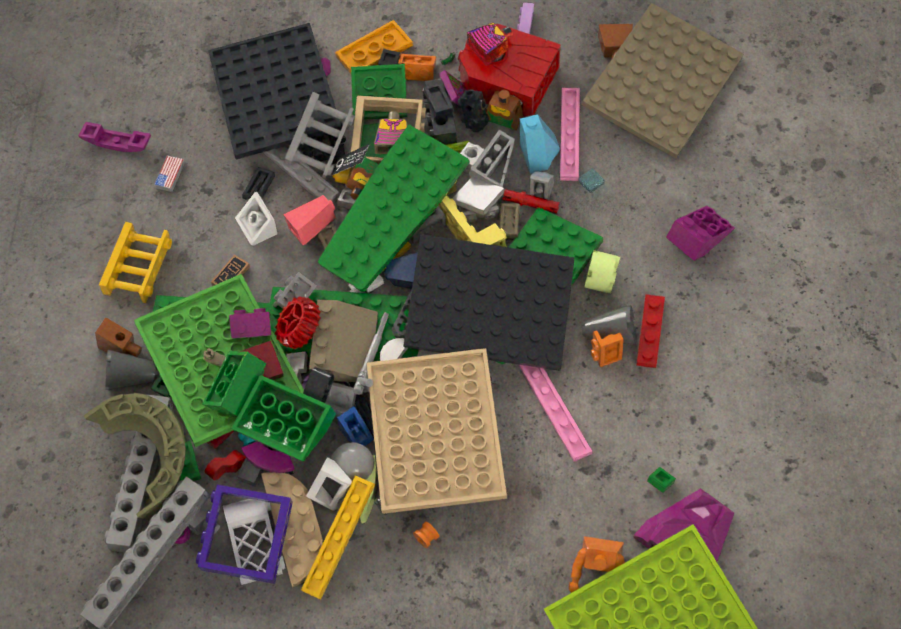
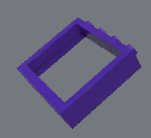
(277, 543)

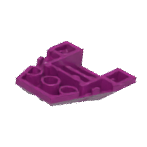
(699, 508)

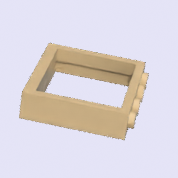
(384, 104)

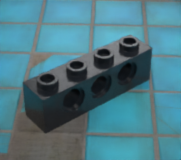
(443, 126)

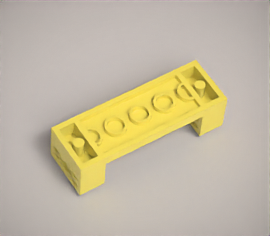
(458, 225)

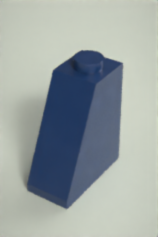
(401, 271)

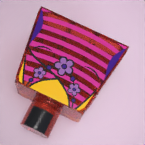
(489, 42)

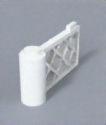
(243, 514)

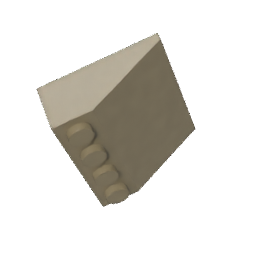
(342, 339)

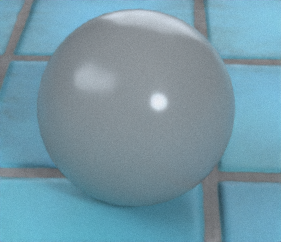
(354, 460)

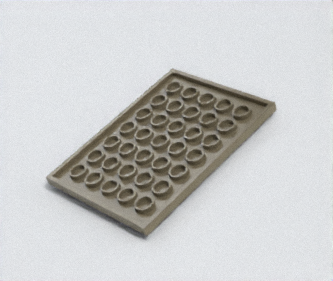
(662, 80)

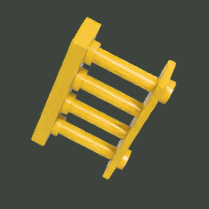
(123, 251)

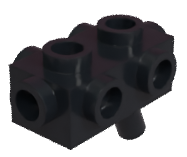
(474, 110)

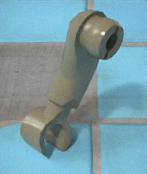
(213, 357)

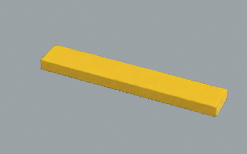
(338, 537)

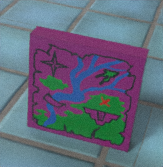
(453, 86)

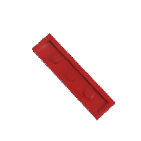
(650, 331)

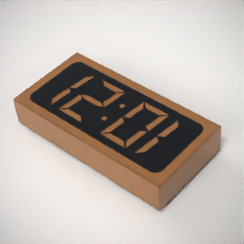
(233, 268)

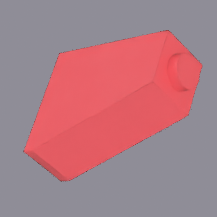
(310, 218)

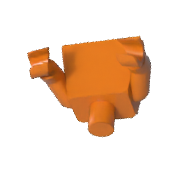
(596, 555)

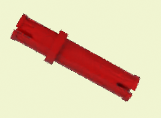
(532, 201)

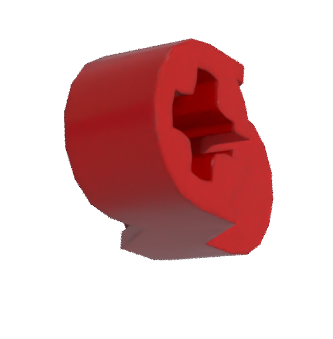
(222, 465)

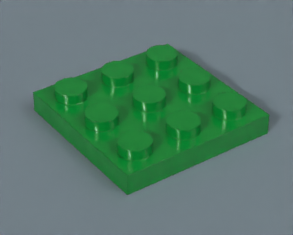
(378, 81)

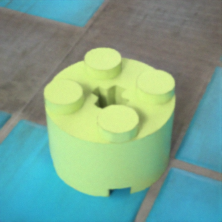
(602, 272)

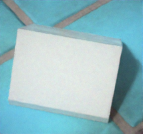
(256, 220)

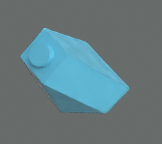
(537, 143)

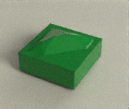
(661, 479)

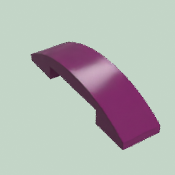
(114, 140)

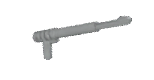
(362, 379)

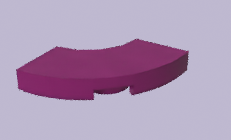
(267, 459)

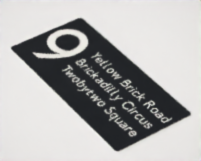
(350, 159)

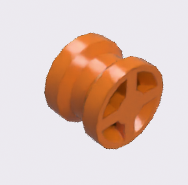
(426, 534)

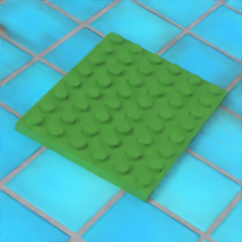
(178, 339)

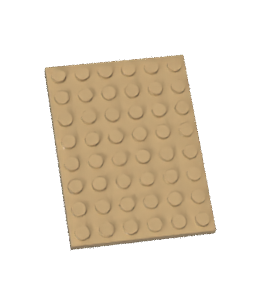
(435, 431)

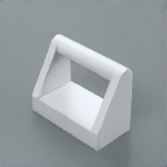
(319, 494)

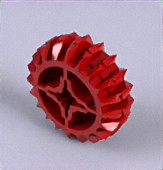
(297, 322)

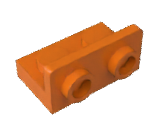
(418, 66)
(608, 349)

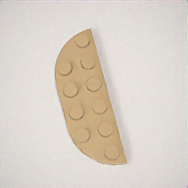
(303, 531)

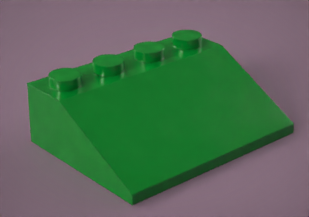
(284, 418)

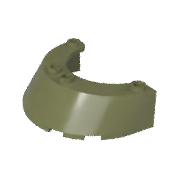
(159, 424)

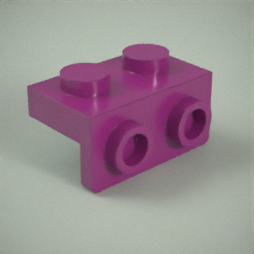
(250, 324)

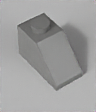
(541, 184)

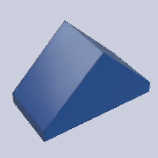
(353, 427)

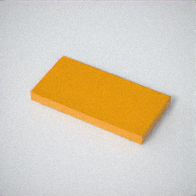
(369, 48)

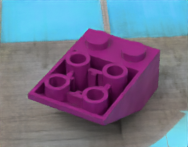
(699, 232)

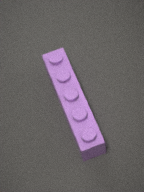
(526, 17)

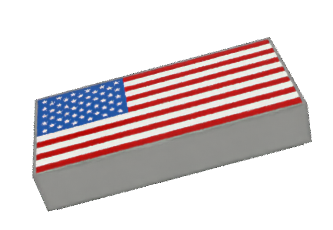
(169, 173)

